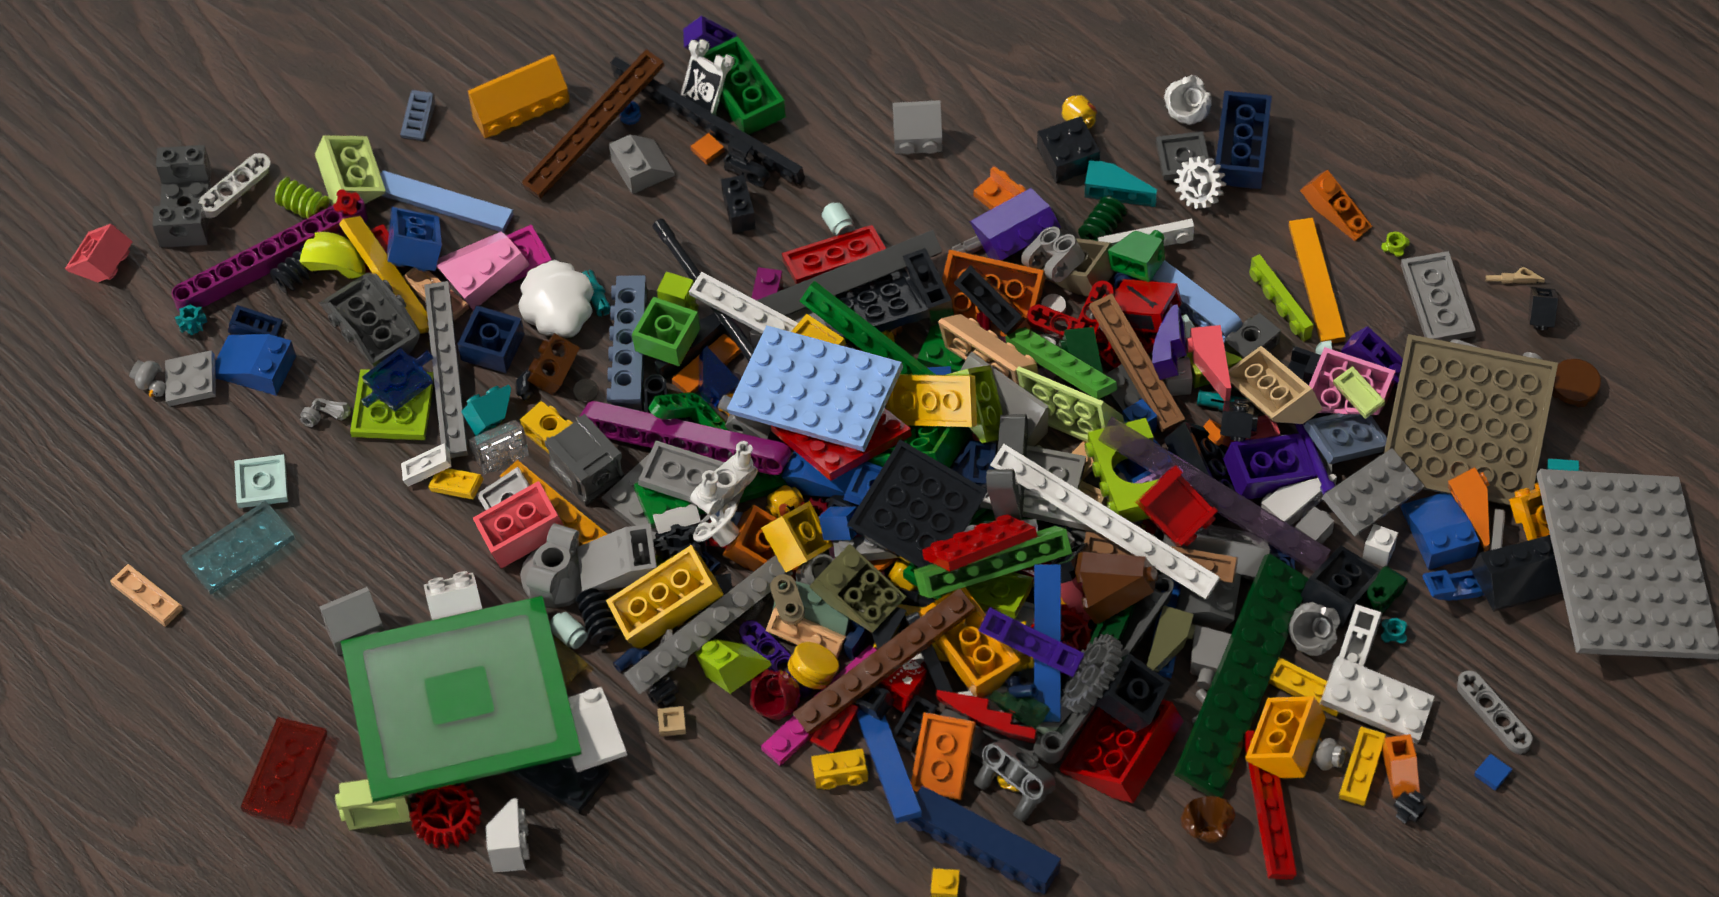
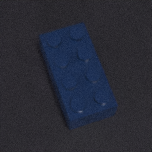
(1243, 138)

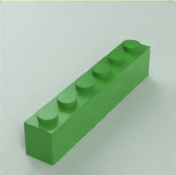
(1048, 545)

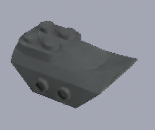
(372, 318)

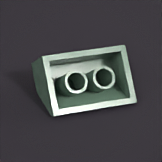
(819, 611)

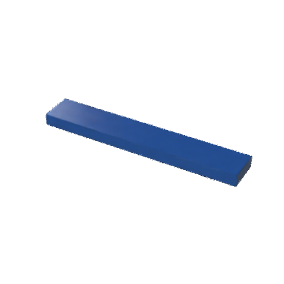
(1048, 621)
(889, 767)

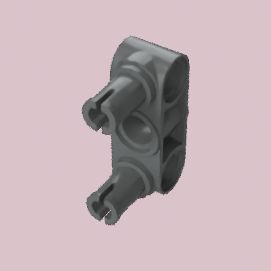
(1019, 771)

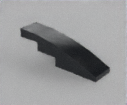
(710, 331)

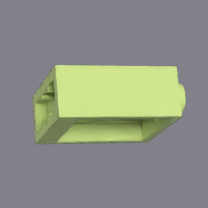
(360, 812)

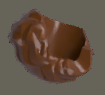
(1208, 818)

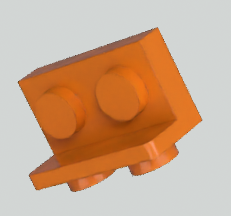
(997, 189)

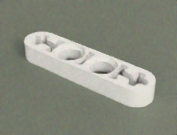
(238, 188)

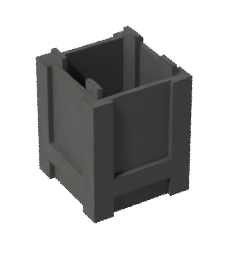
(584, 459)

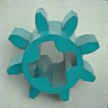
(191, 319)

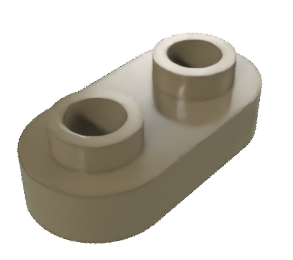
(787, 598)

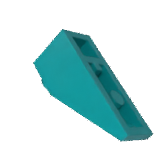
(1110, 180)

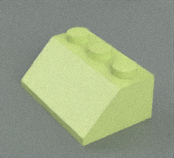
(350, 166)

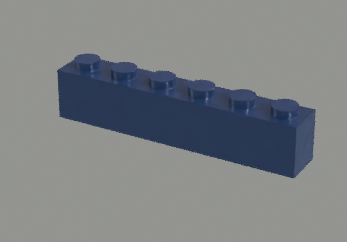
(985, 841)

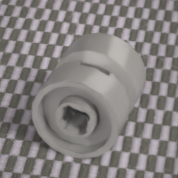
(810, 570)

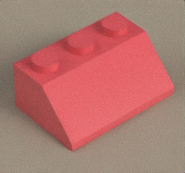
(517, 524)

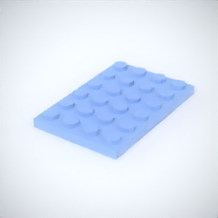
(815, 388)

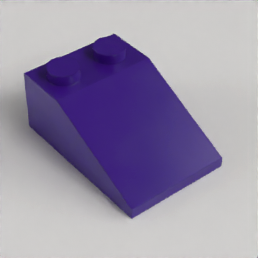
(1268, 464)

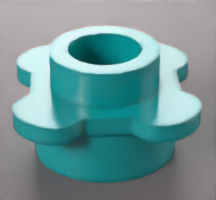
(1394, 624)

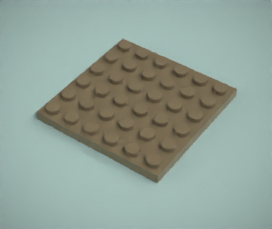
(1468, 411)

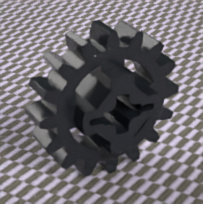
(676, 540)

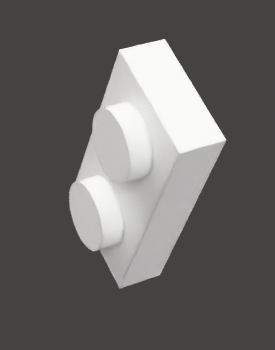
(426, 464)

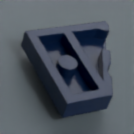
(976, 461)

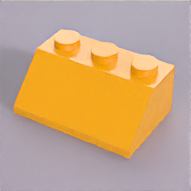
(1286, 736)

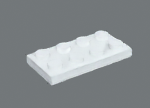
(1376, 699)

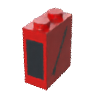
(1146, 302)

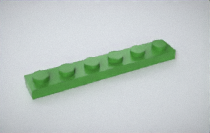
(1062, 363)

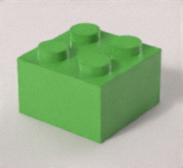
(666, 331)

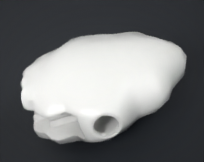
(556, 299)

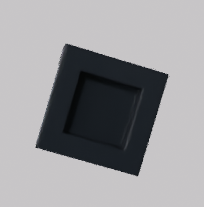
(1303, 363)

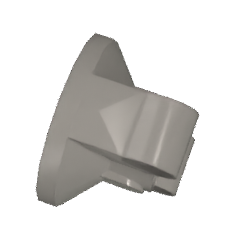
(556, 584)

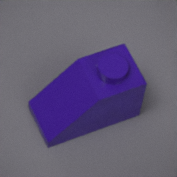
(707, 30)

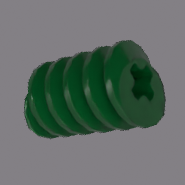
(1103, 219)

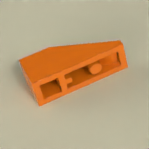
(1472, 497)

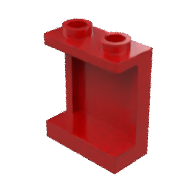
(1176, 507)

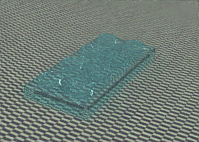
(238, 547)

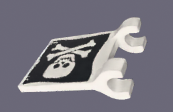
(704, 78)

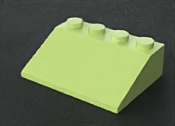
(1068, 408)

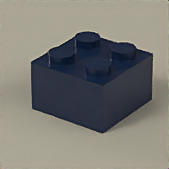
(491, 339)

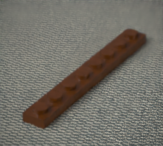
(592, 124)
(884, 661)

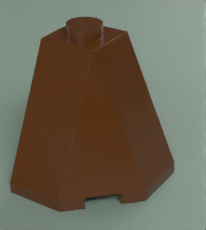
(1113, 582)

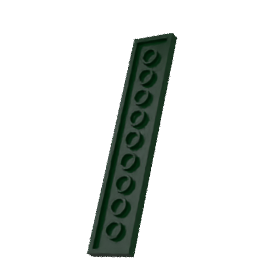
(1241, 677)

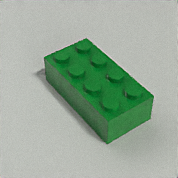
(747, 90)

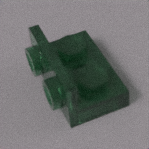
(1024, 710)

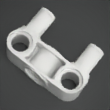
(734, 473)

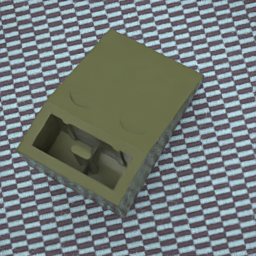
(857, 589)

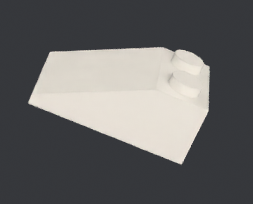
(595, 730)

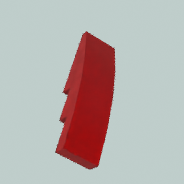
(978, 711)

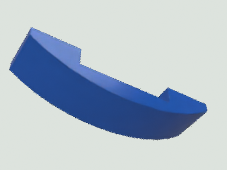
(1452, 586)

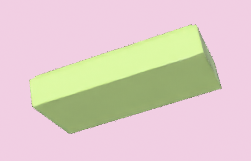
(1358, 392)

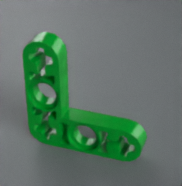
(686, 405)

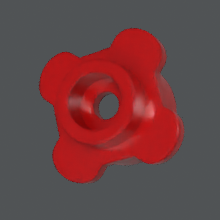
(349, 208)

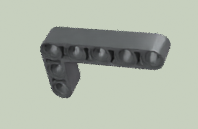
(1002, 485)

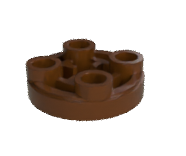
(1576, 382)

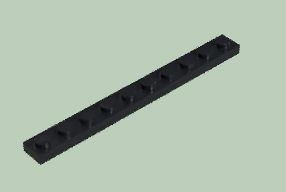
(715, 126)

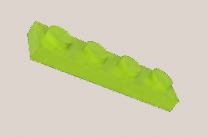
(1284, 302)

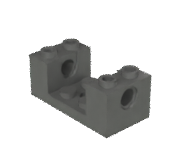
(183, 177)

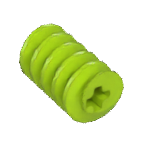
(299, 198)

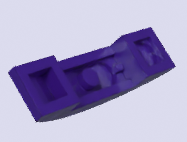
(1031, 642)

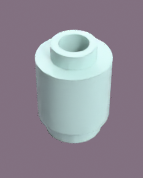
(837, 219)
(568, 630)

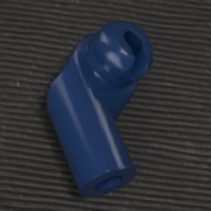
(629, 658)
(1019, 690)

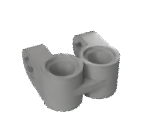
(1057, 251)

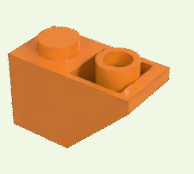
(1401, 764)

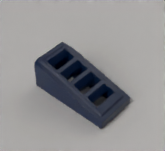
(248, 315)

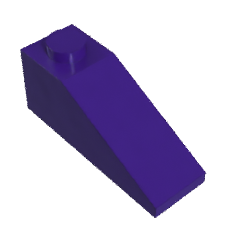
(1370, 347)

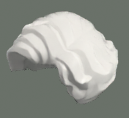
(1188, 100)

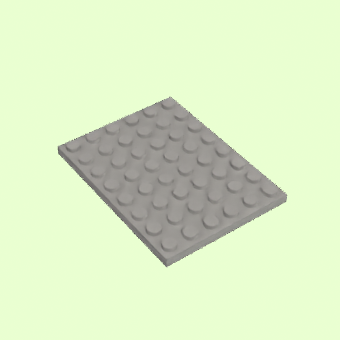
(1628, 564)

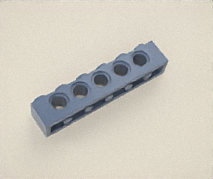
(632, 290)

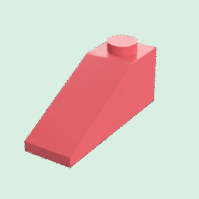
(1210, 357)

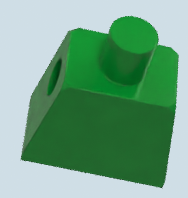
(1138, 254)

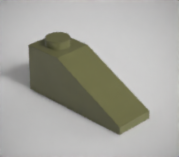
(1170, 637)

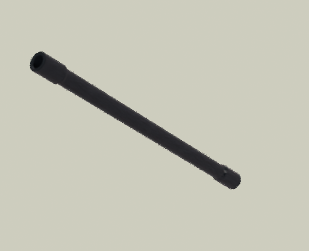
(668, 237)

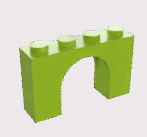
(1119, 492)

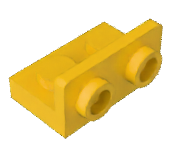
(839, 769)

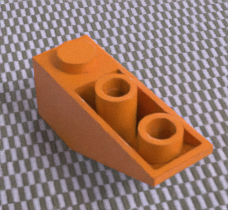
(1335, 205)

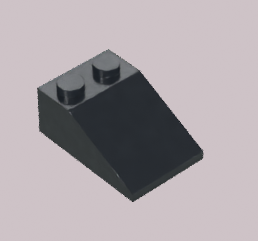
(1340, 583)

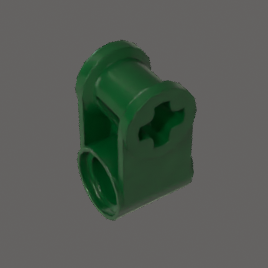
(1385, 589)

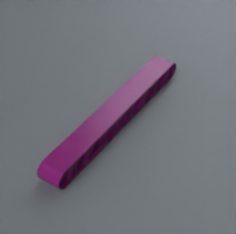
(261, 258)
(712, 442)

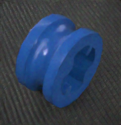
(633, 117)

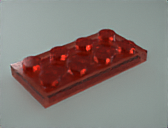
(284, 770)

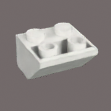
(452, 595)
(507, 839)

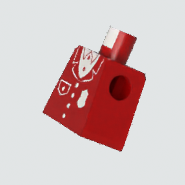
(906, 682)

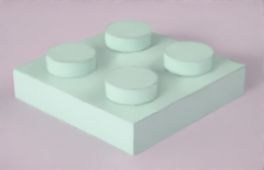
(261, 481)

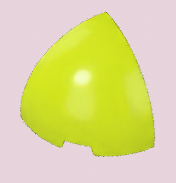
(332, 252)

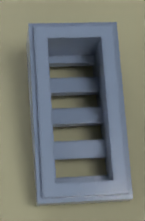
(418, 101)

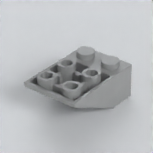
(617, 558)

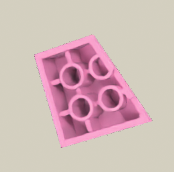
(482, 267)
(1333, 365)

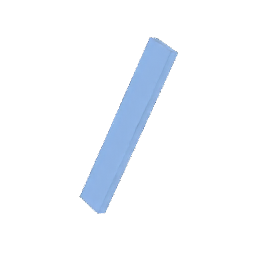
(446, 202)

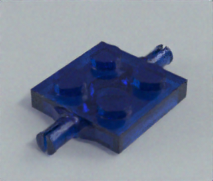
(397, 379)

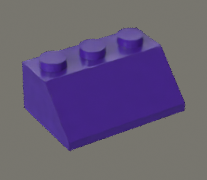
(1013, 224)

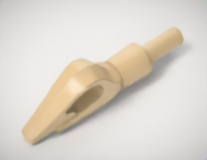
(1518, 277)

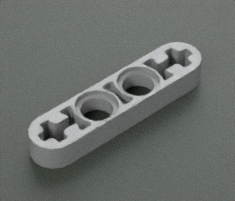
(1497, 710)

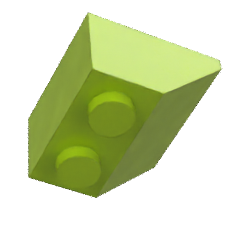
(730, 663)

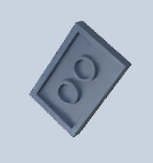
(1346, 436)

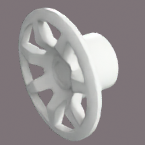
(720, 528)

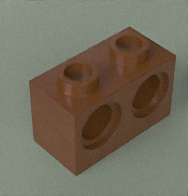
(555, 365)

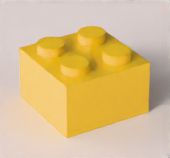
(796, 537)

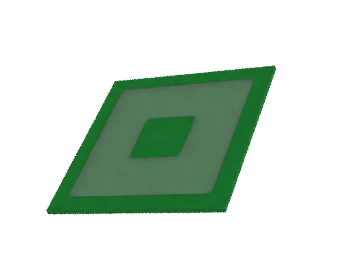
(459, 698)

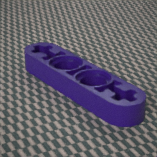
(765, 639)

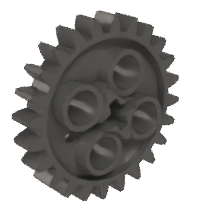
(1092, 674)

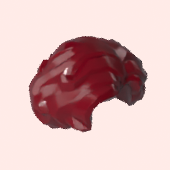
(774, 694)

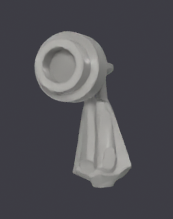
(311, 417)

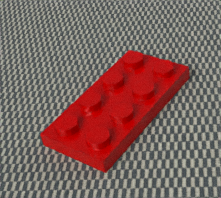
(831, 253)
(979, 542)

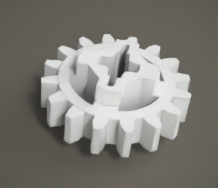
(1207, 190)

